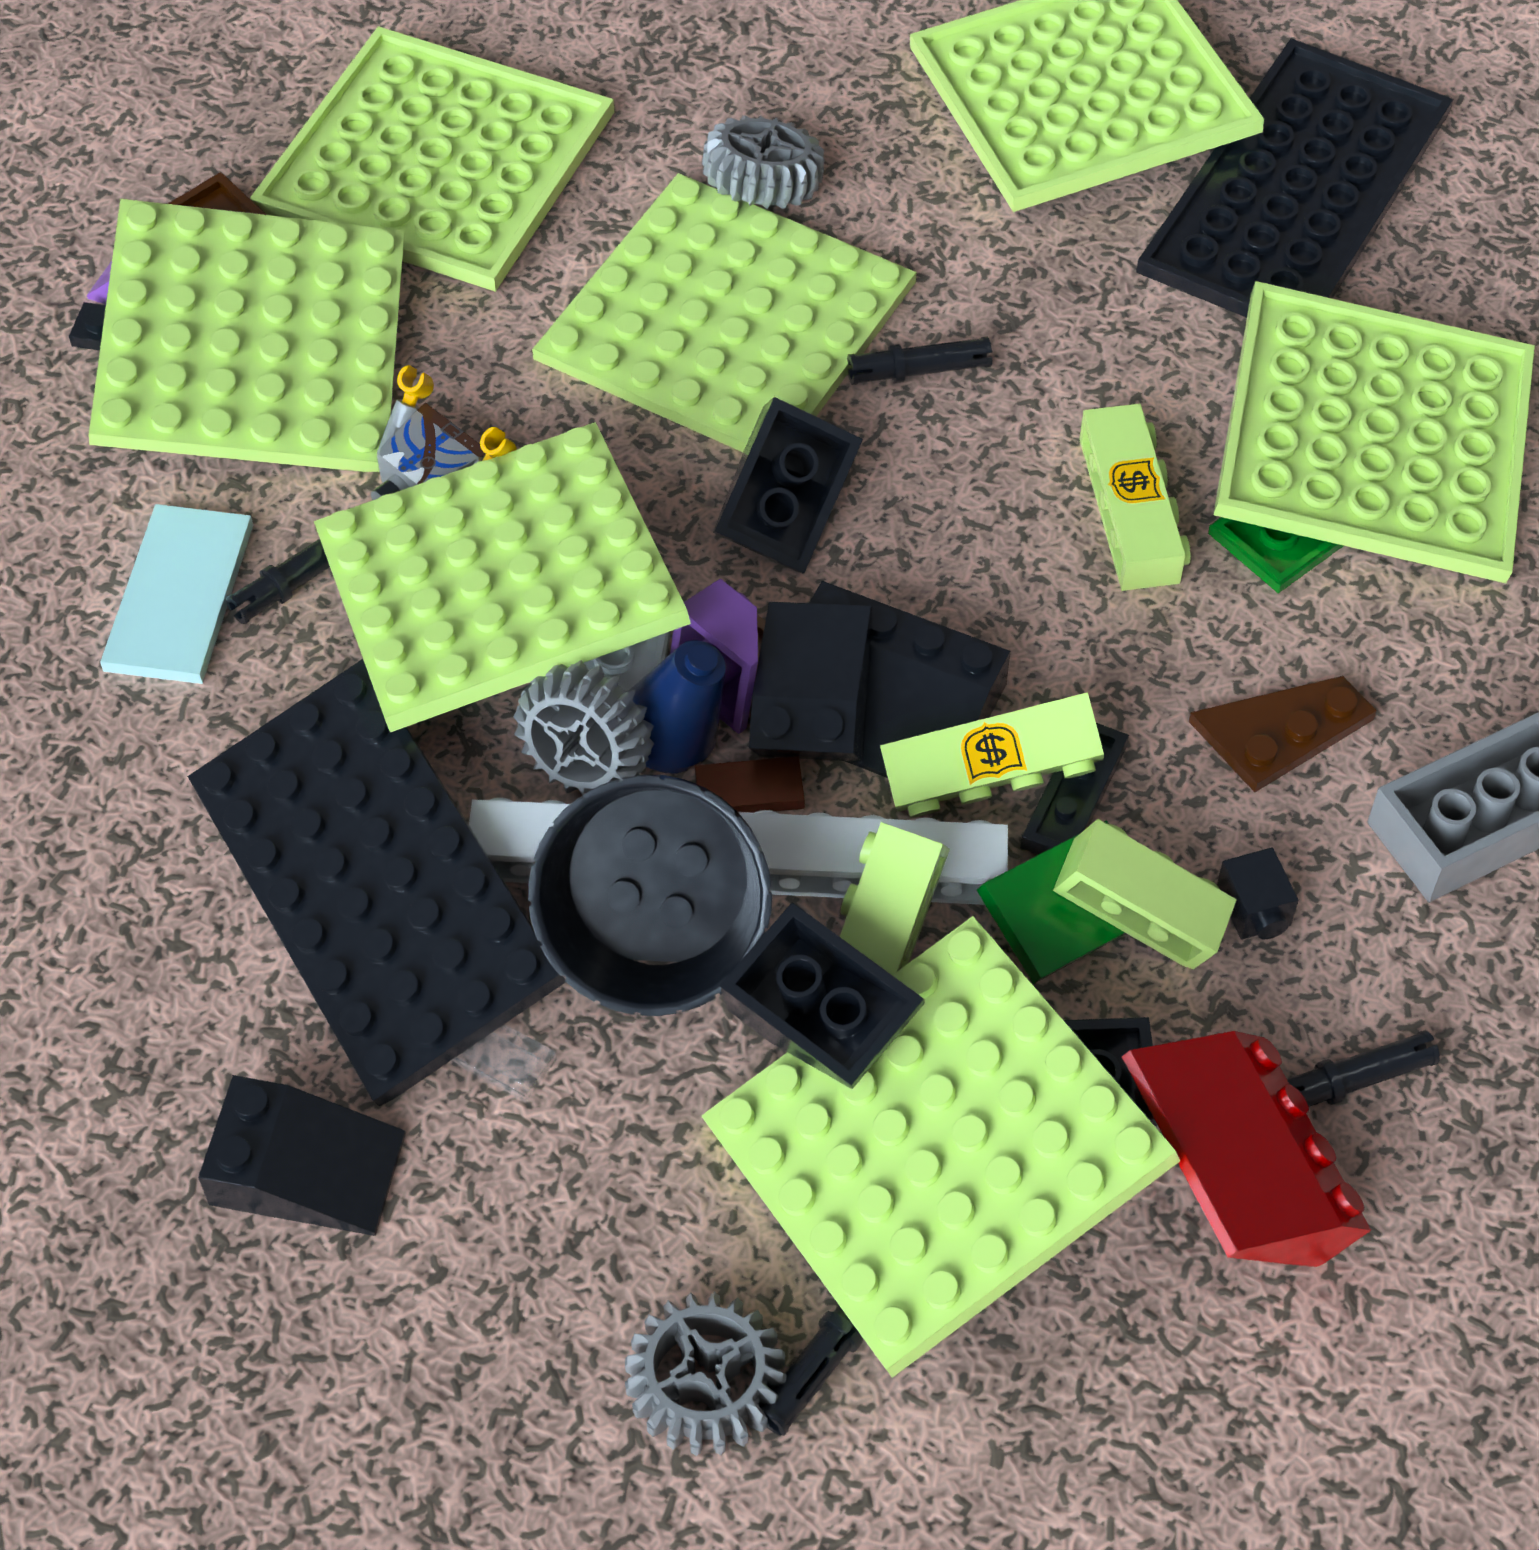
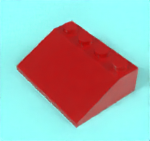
(1249, 1148)

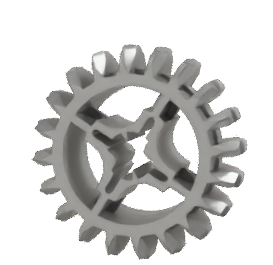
(763, 161)
(582, 727)
(684, 1385)

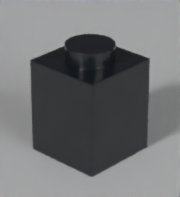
(1262, 893)

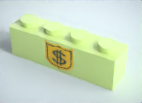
(1133, 497)
(993, 753)

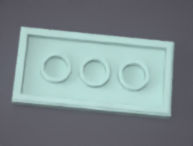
(177, 594)

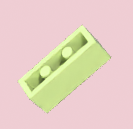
(1145, 894)
(892, 895)

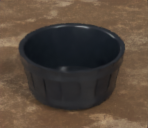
(649, 877)

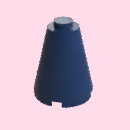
(683, 706)

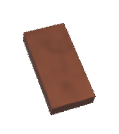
(756, 784)

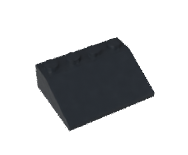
(920, 675)

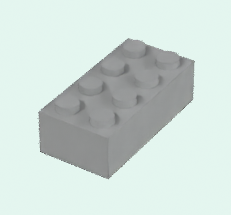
(1464, 811)

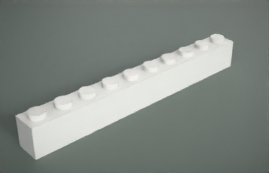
(803, 852)

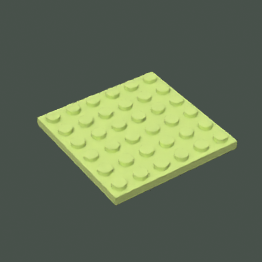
(1082, 91)
(437, 149)
(721, 312)
(248, 337)
(1378, 432)
(498, 575)
(952, 1158)

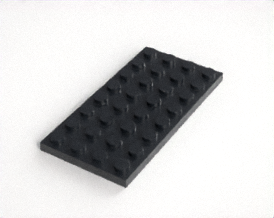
(1304, 191)
(374, 884)

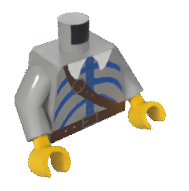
(425, 443)

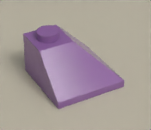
(730, 625)

